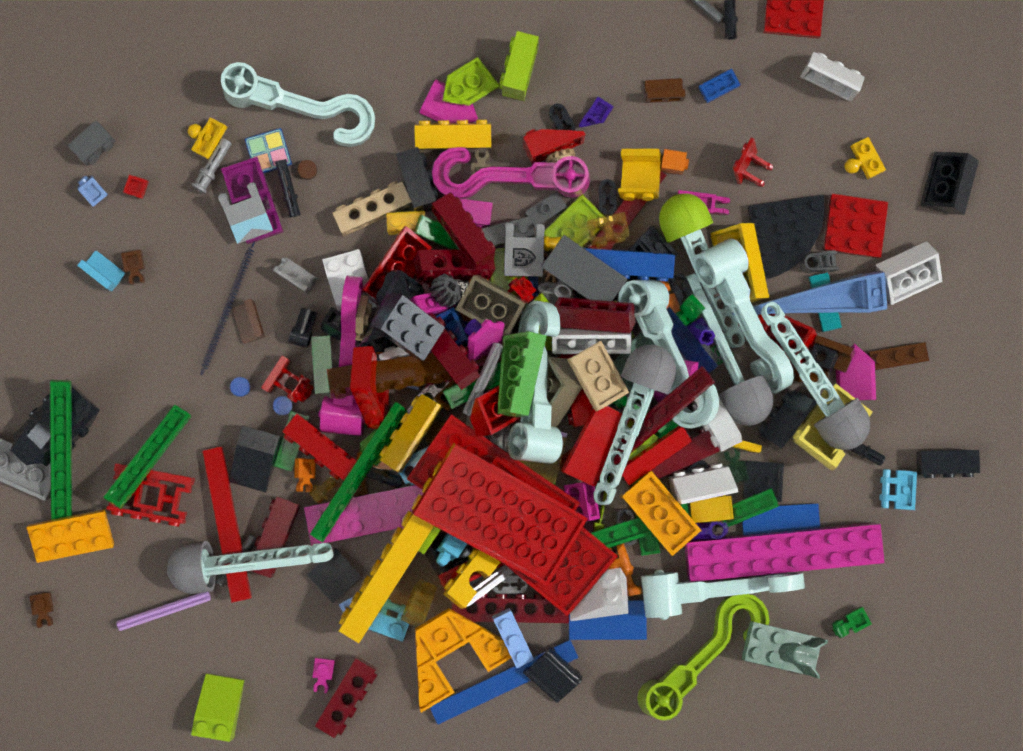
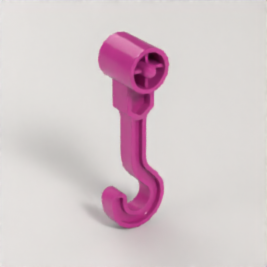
(567, 176)
(344, 415)

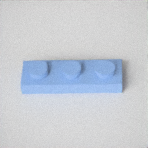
(513, 638)

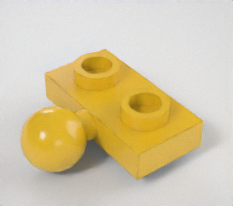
(207, 137)
(866, 158)

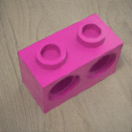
(586, 499)

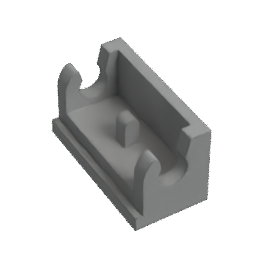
(295, 275)

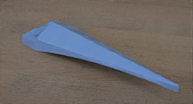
(853, 294)

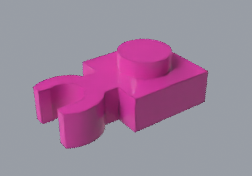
(323, 671)

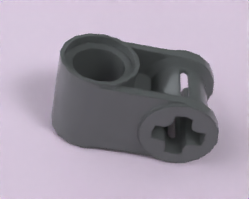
(822, 261)

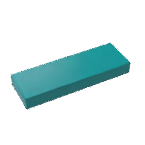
(831, 320)

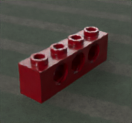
(445, 259)
(327, 722)

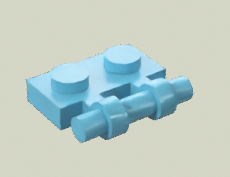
(905, 489)
(390, 625)

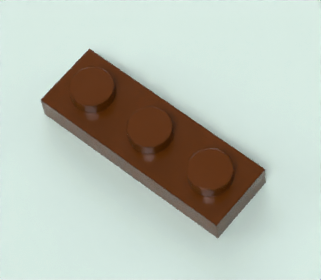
(899, 356)

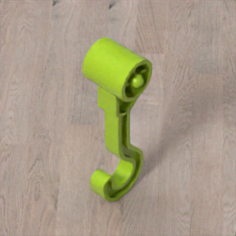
(664, 696)

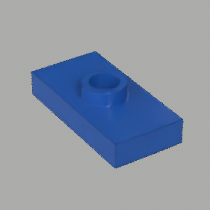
(719, 86)

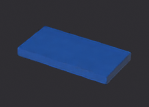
(783, 519)
(616, 627)

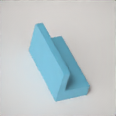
(102, 270)

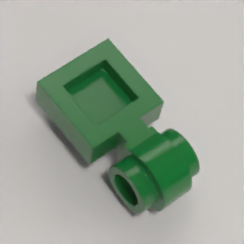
(691, 310)
(856, 621)

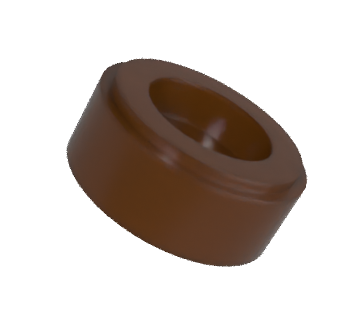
(307, 169)

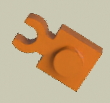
(304, 471)

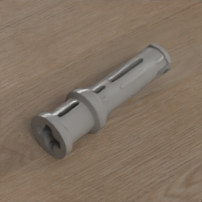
(207, 173)

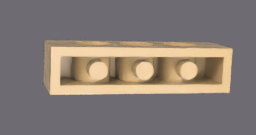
(366, 218)

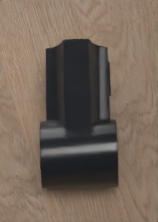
(301, 332)

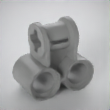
(553, 291)

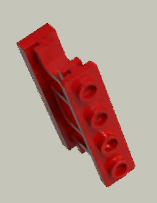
(153, 479)

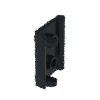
(553, 675)

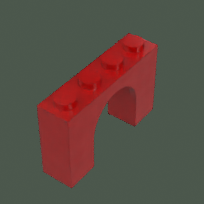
(363, 387)

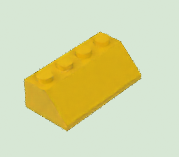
(754, 275)
(411, 433)

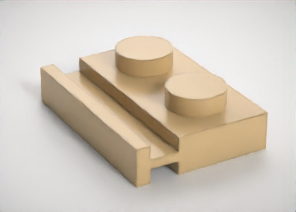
(362, 316)

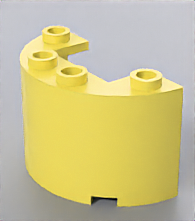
(811, 441)

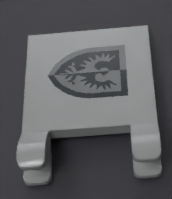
(523, 254)

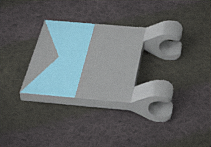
(247, 217)

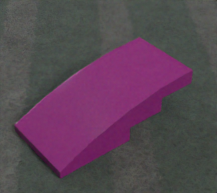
(238, 177)

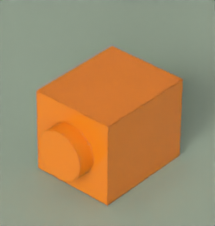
(674, 162)

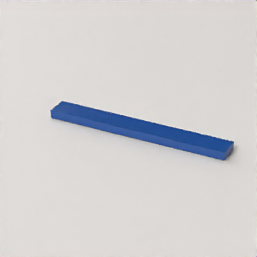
(492, 687)

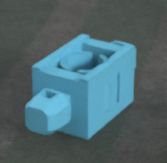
(450, 549)

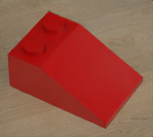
(544, 142)
(804, 331)

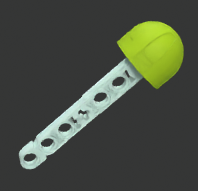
(684, 218)

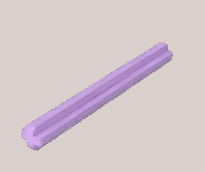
(163, 610)

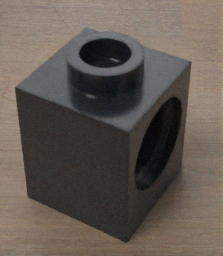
(829, 363)

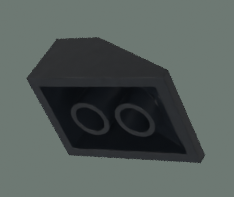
(254, 458)

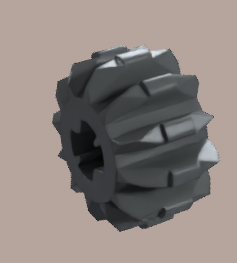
(446, 290)

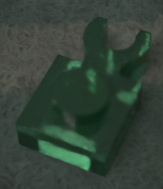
(737, 468)

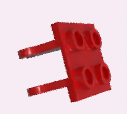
(740, 166)

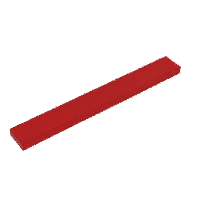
(226, 519)

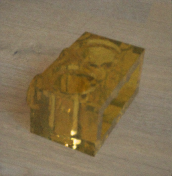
(605, 224)
(419, 603)

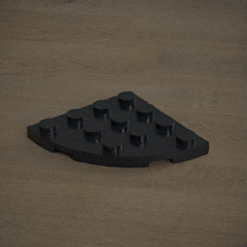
(786, 231)

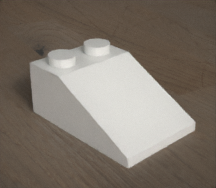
(339, 267)
(605, 598)

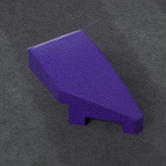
(597, 113)

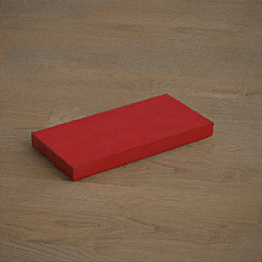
(593, 446)

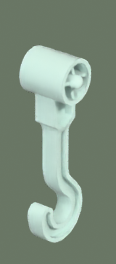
(244, 88)
(723, 268)
(650, 306)
(534, 436)
(665, 594)

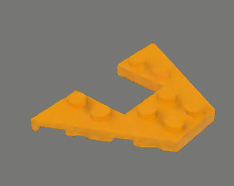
(441, 637)

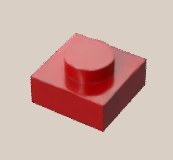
(135, 186)

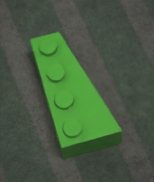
(519, 372)

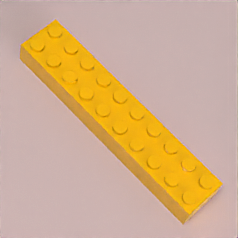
(385, 573)

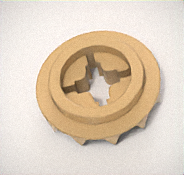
(554, 157)

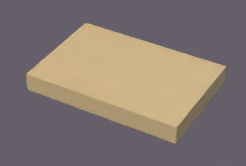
(598, 376)

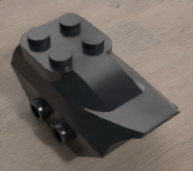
(396, 282)
(33, 438)

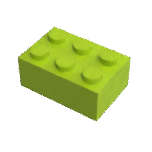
(519, 65)

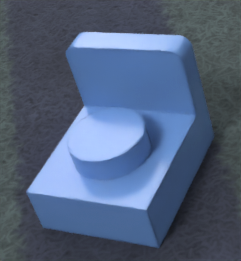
(91, 190)

